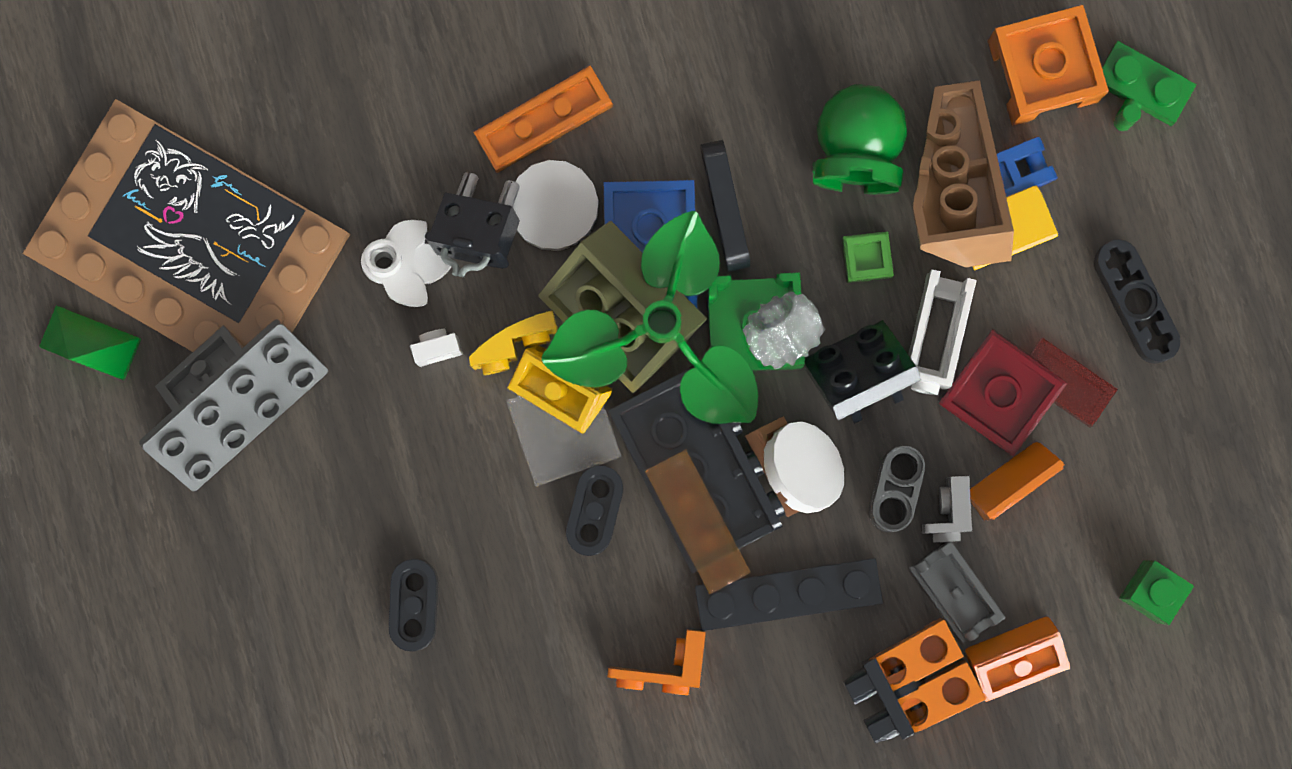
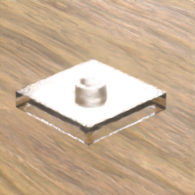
(556, 448)

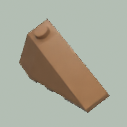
(960, 187)

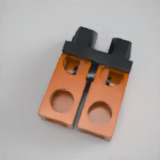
(899, 681)

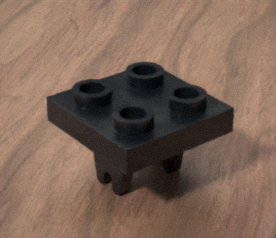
(861, 370)

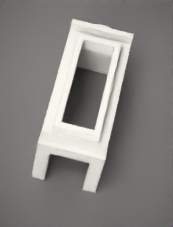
(949, 290)

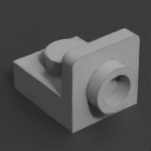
(955, 502)

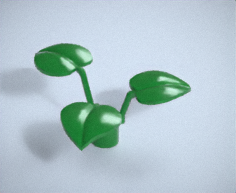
(679, 259)

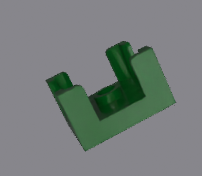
(732, 303)

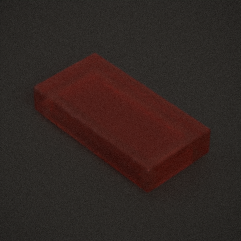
(1085, 393)

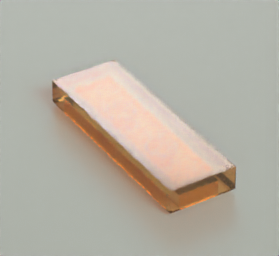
(697, 521)

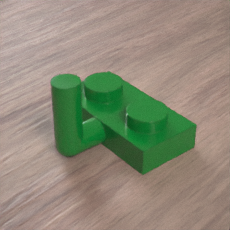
(1144, 86)

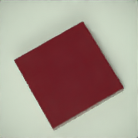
(1003, 392)

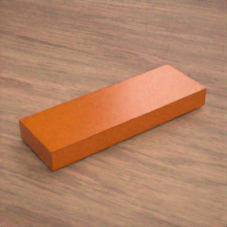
(543, 119)

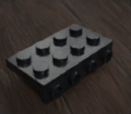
(660, 427)

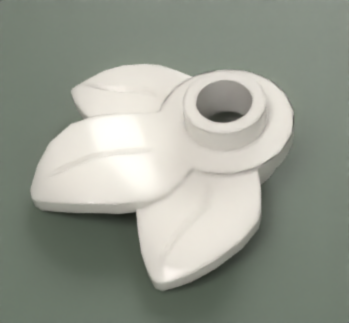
(412, 263)

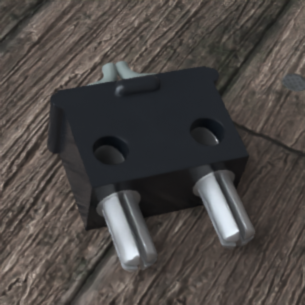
(474, 227)

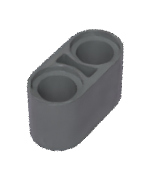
(903, 491)

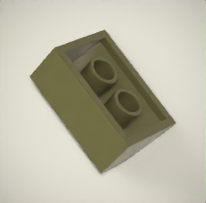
(608, 278)

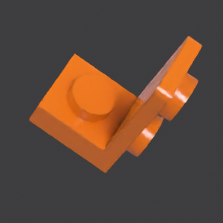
(687, 654)

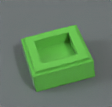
(867, 257)

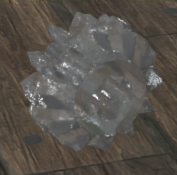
(783, 330)

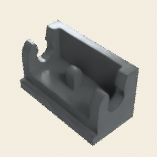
(956, 592)

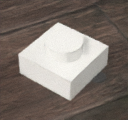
(436, 347)

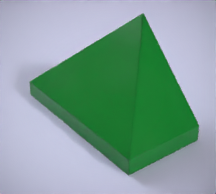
(90, 343)

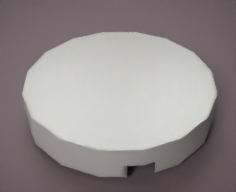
(555, 205)
(804, 467)

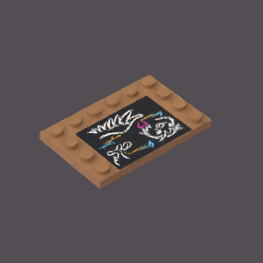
(182, 236)

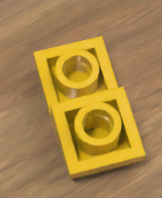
(500, 349)

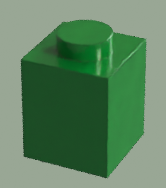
(1156, 592)

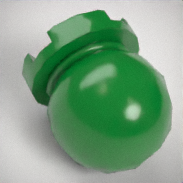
(861, 136)

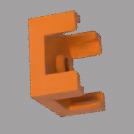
(1049, 63)

